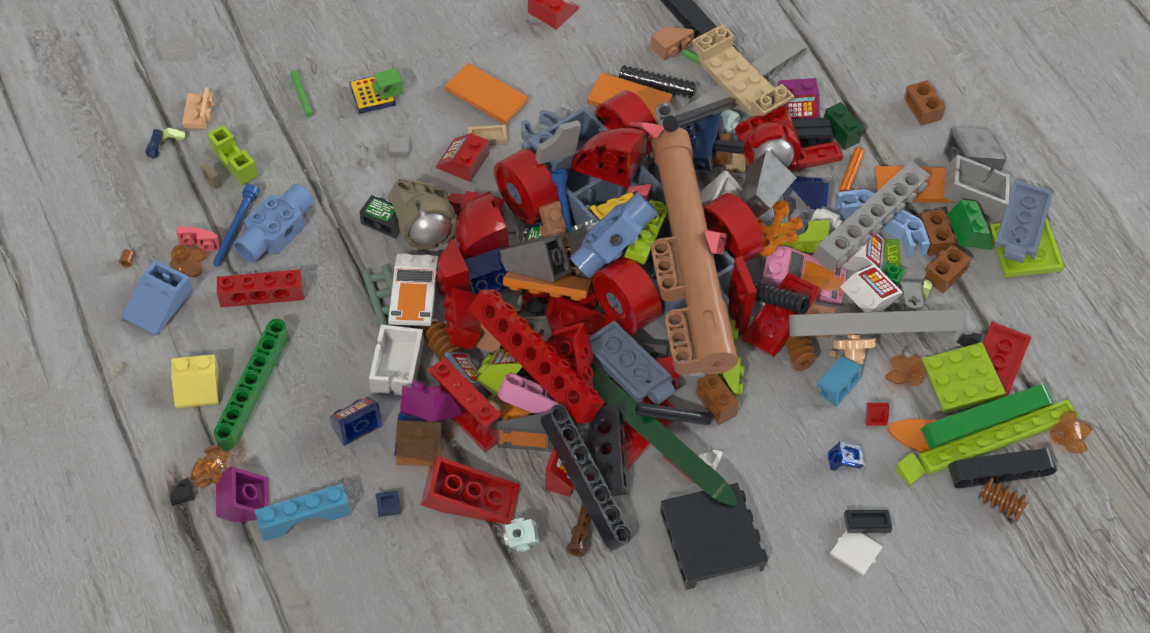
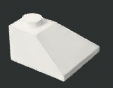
(722, 184)

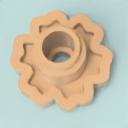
(854, 346)

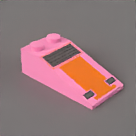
(807, 268)

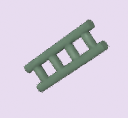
(376, 295)

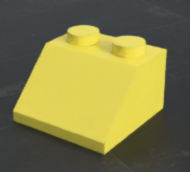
(195, 381)

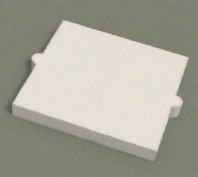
(856, 551)

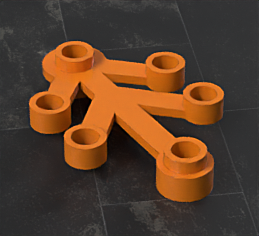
(780, 210)

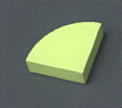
(172, 133)
(926, 288)

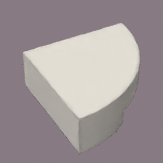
(712, 458)

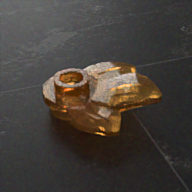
(189, 262)
(906, 370)
(1072, 432)

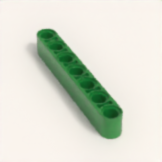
(251, 392)
(986, 416)

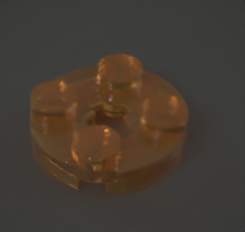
(209, 468)

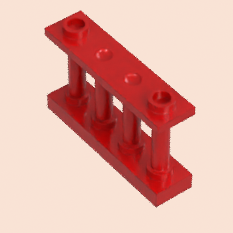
(476, 410)

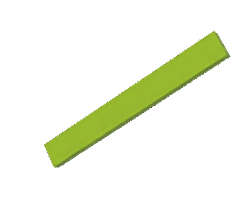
(994, 437)

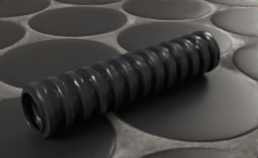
(658, 81)
(781, 298)

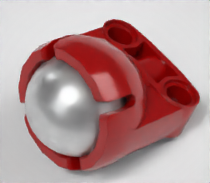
(771, 133)

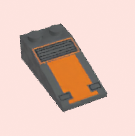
(529, 434)

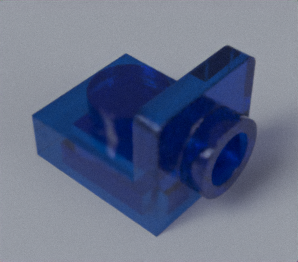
(845, 455)

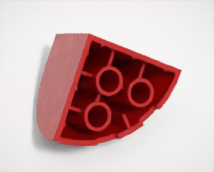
(612, 155)
(480, 227)

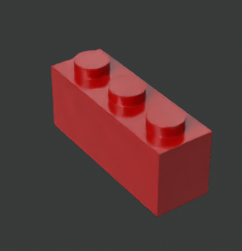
(462, 326)

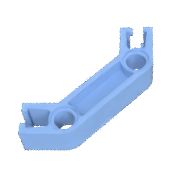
(903, 225)

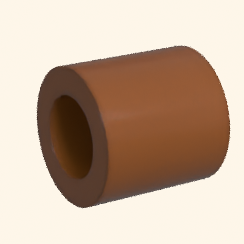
(127, 258)

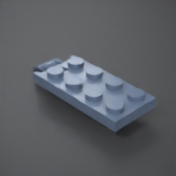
(1023, 221)
(630, 365)

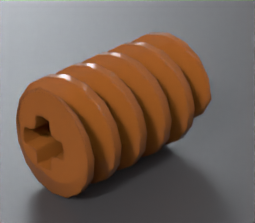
(438, 339)
(800, 352)
(1003, 499)

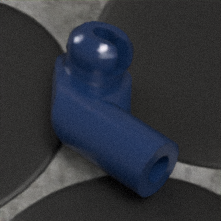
(153, 145)

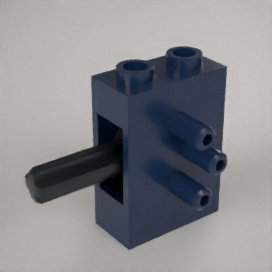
(706, 141)

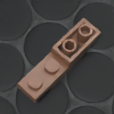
(554, 223)

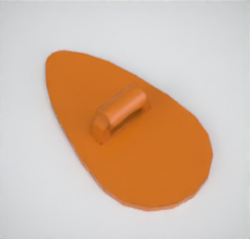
(909, 433)

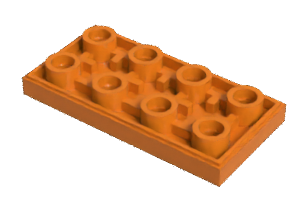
(609, 86)
(486, 93)
(932, 193)
(570, 286)

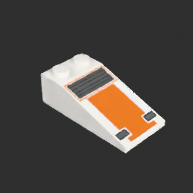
(413, 290)

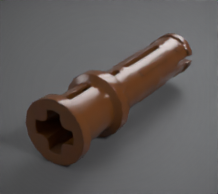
(580, 532)

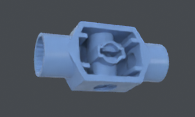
(274, 223)
(625, 223)

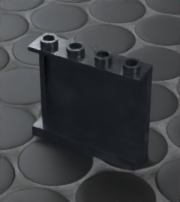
(711, 536)

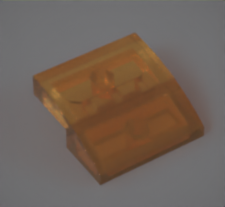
(418, 442)

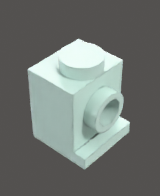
(730, 121)

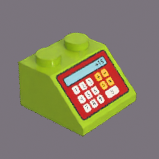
(495, 368)

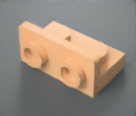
(197, 110)

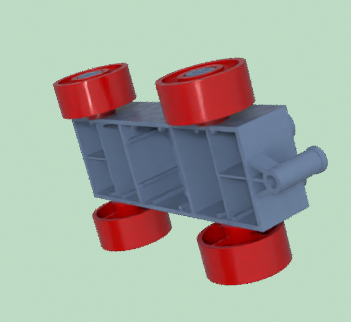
(624, 287)

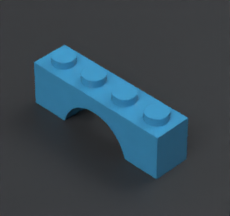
(280, 517)

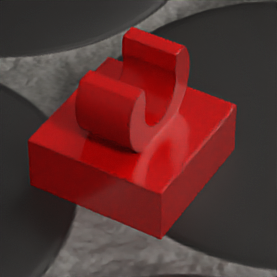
(877, 414)

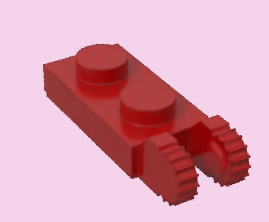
(818, 155)

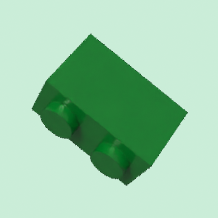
(970, 225)

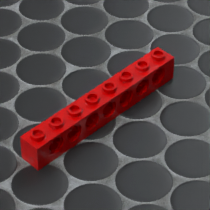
(536, 356)

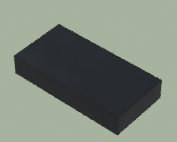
(868, 521)

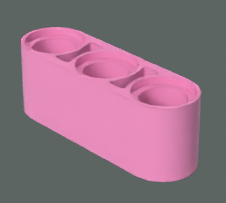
(525, 394)

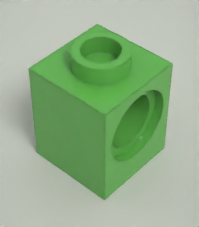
(387, 83)

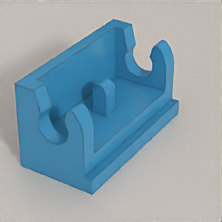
(839, 380)

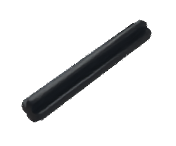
(672, 413)

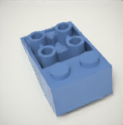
(157, 297)

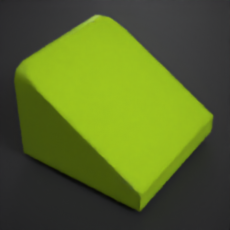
(910, 469)

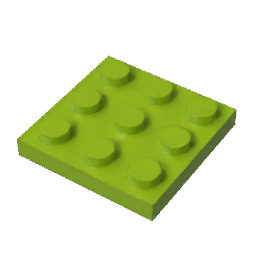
(1046, 259)
(963, 378)

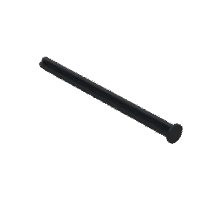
(672, 123)

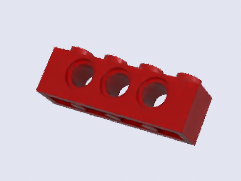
(260, 288)

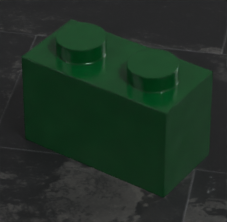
(844, 125)

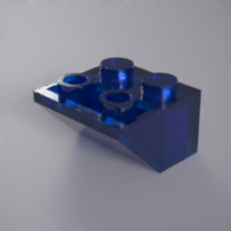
(486, 272)

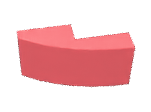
(205, 239)

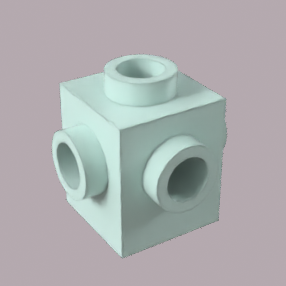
(528, 532)

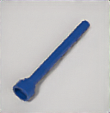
(559, 178)
(250, 194)

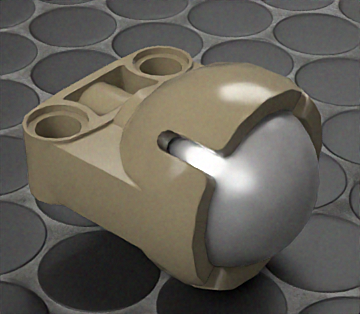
(423, 213)

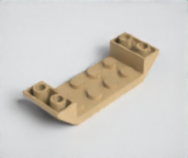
(737, 75)

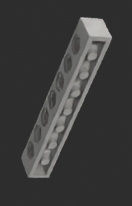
(871, 217)

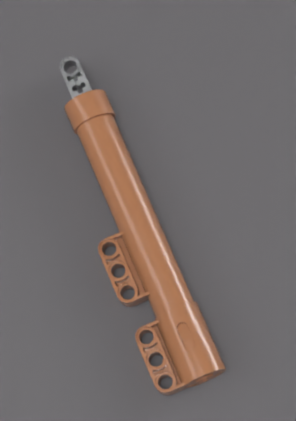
(689, 263)

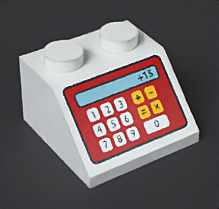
(867, 255)
(871, 289)

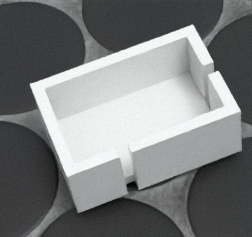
(396, 359)

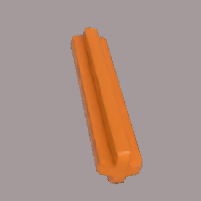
(852, 169)

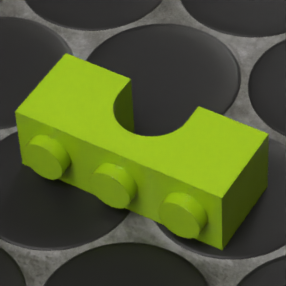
(236, 161)
(808, 241)

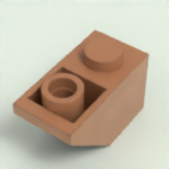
(670, 41)

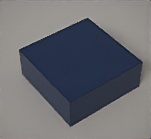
(388, 503)

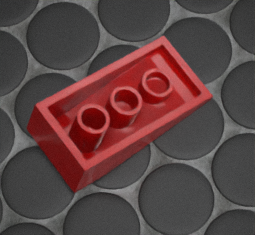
(469, 492)

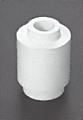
(824, 214)

